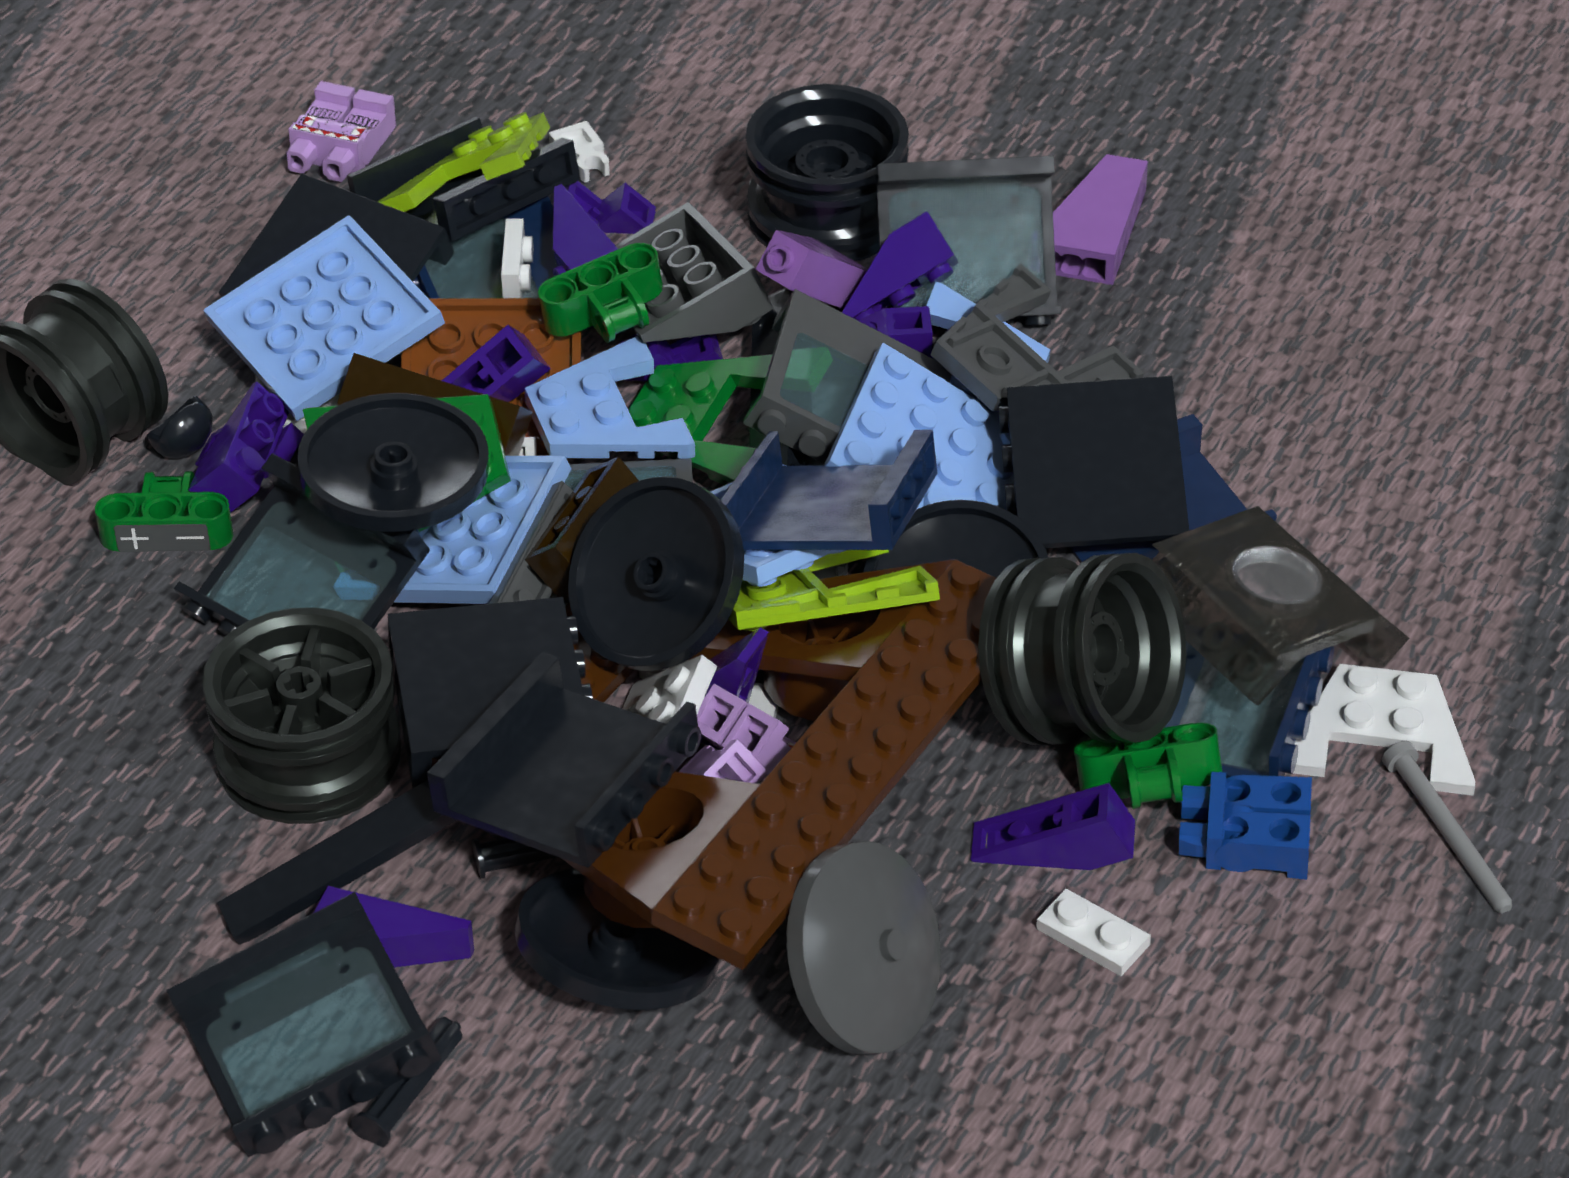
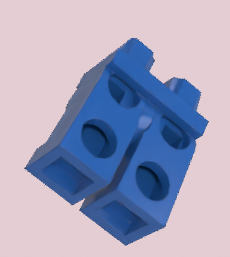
(1249, 824)

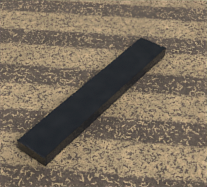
(332, 863)

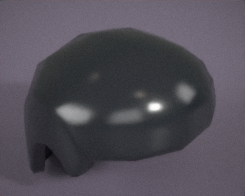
(183, 431)

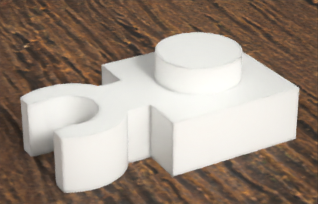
(588, 148)

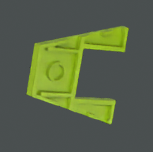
(490, 150)
(804, 597)

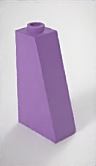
(1098, 219)
(811, 268)

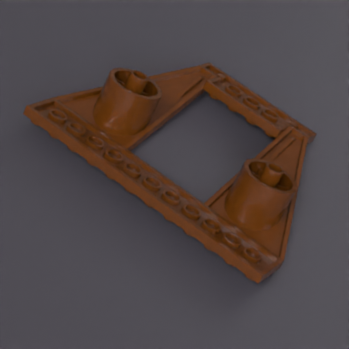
(727, 854)

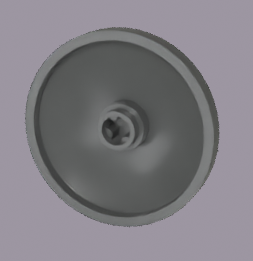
(863, 948)

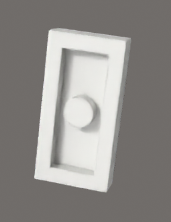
(516, 252)
(1093, 932)

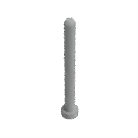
(1403, 758)

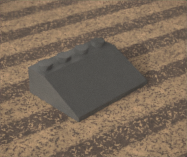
(703, 280)

